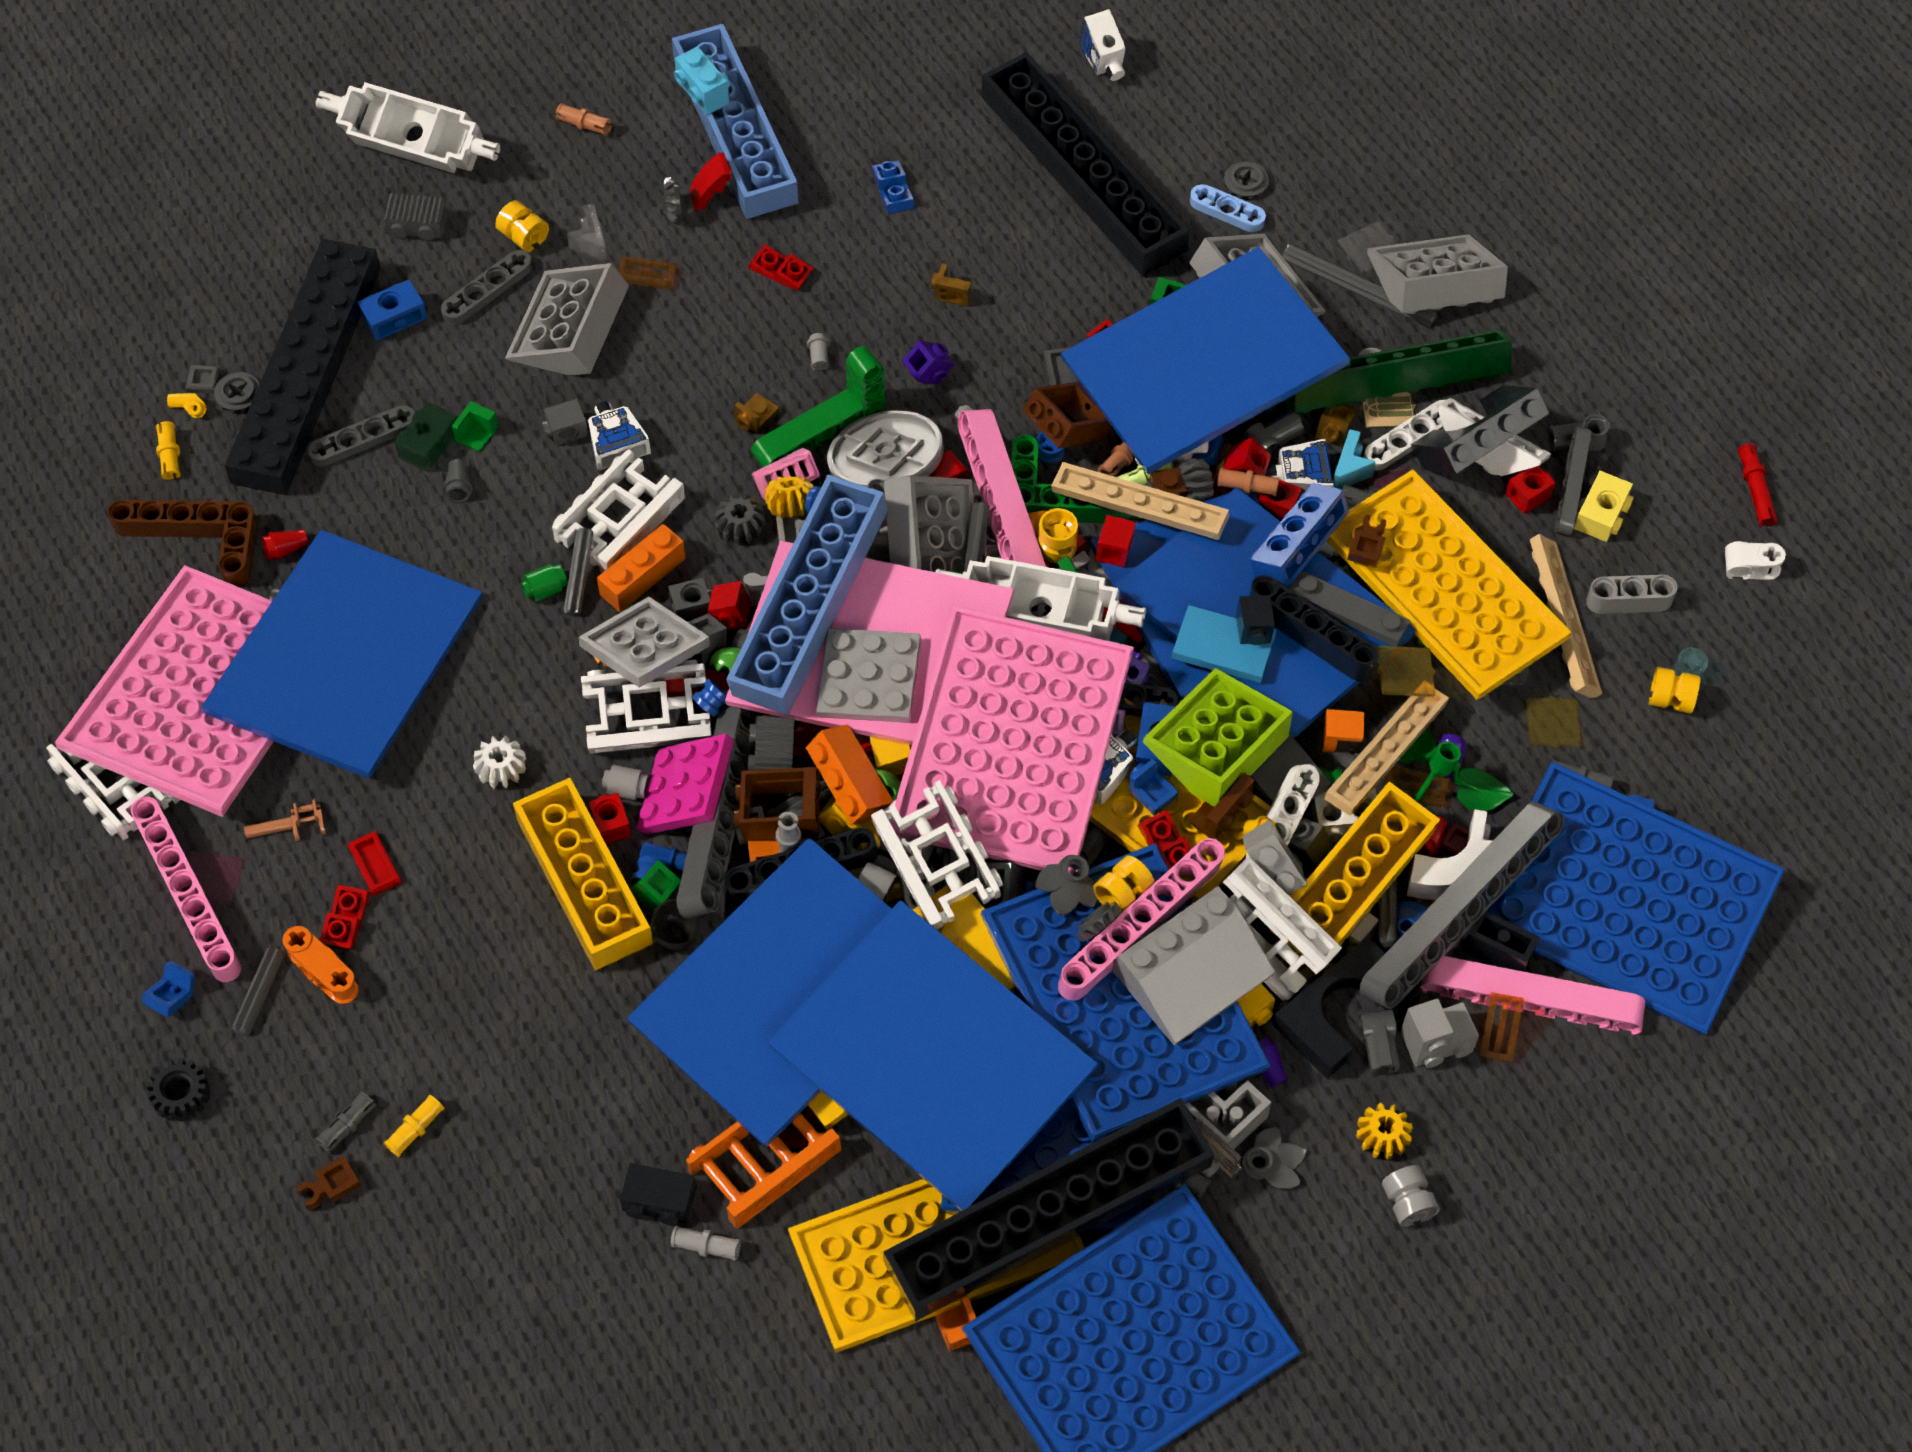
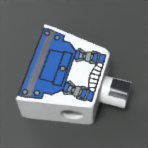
(1103, 44)
(614, 433)
(1303, 465)
(1116, 765)

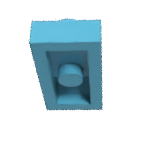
(1351, 466)

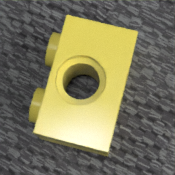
(1608, 493)

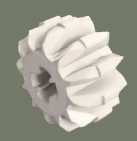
(510, 767)

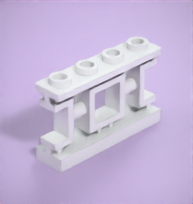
(635, 525)
(648, 732)
(94, 790)
(915, 866)
(1286, 921)

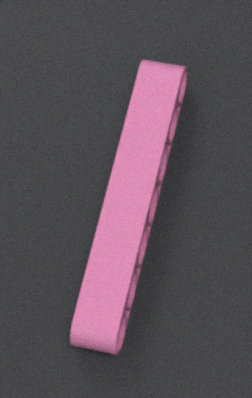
(998, 487)
(191, 900)
(1146, 905)
(1541, 994)

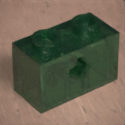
(426, 436)

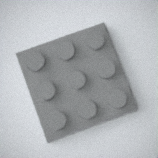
(644, 641)
(869, 675)

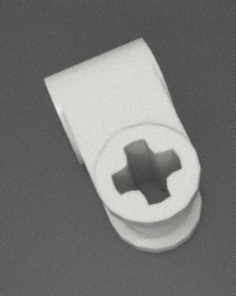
(1751, 560)

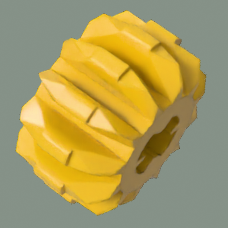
(787, 496)
(1384, 1142)

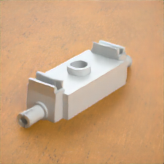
(448, 134)
(1074, 597)

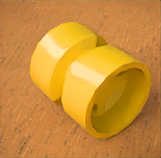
(521, 225)
(1058, 535)
(1674, 690)
(1125, 883)

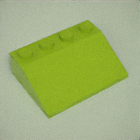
(1218, 735)

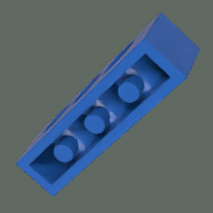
(1300, 534)

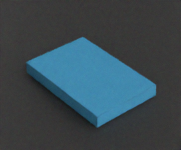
(1214, 642)

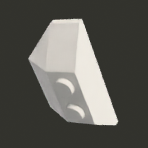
(1507, 458)

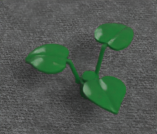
(1476, 787)

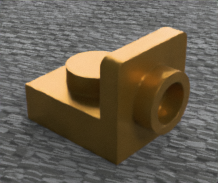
(950, 289)
(755, 413)
(1335, 424)

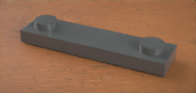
(1351, 609)

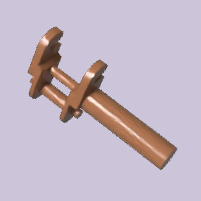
(288, 823)

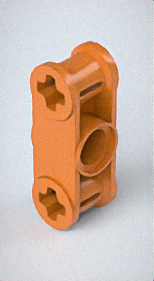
(320, 964)

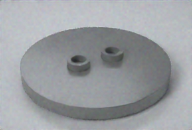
(886, 447)

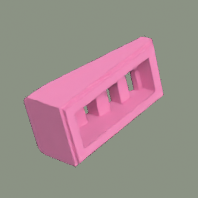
(793, 459)

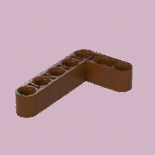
(197, 523)

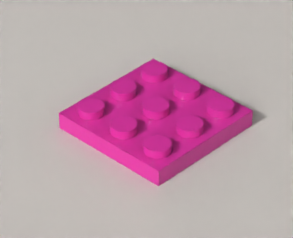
(685, 784)

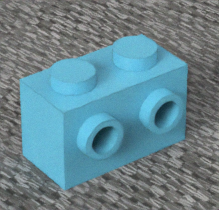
(702, 80)

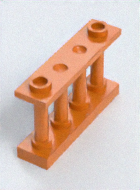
(768, 1185)

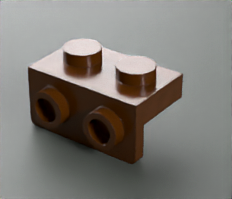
(1214, 820)

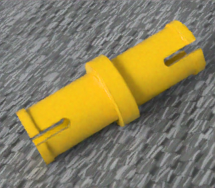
(168, 450)
(414, 1125)

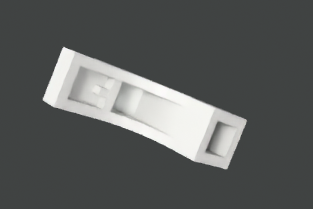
(1434, 875)

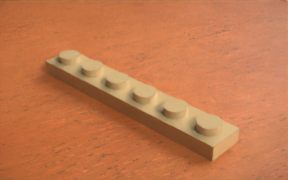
(1140, 501)
(1561, 603)
(1384, 751)

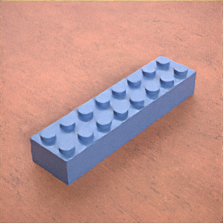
(742, 130)
(807, 594)

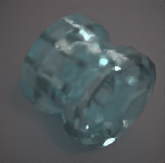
(1694, 658)

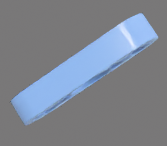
(1222, 199)

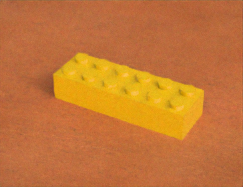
(1365, 862)
(583, 874)

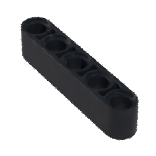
(1318, 630)
(842, 843)

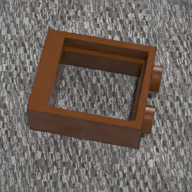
(1090, 423)
(774, 782)

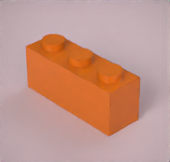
(641, 568)
(848, 774)

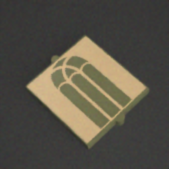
(1388, 411)

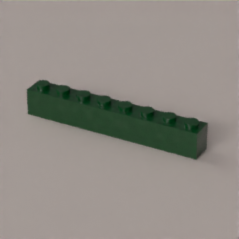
(1409, 370)

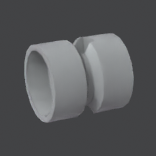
(1409, 1191)

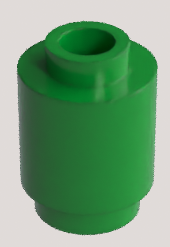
(544, 582)

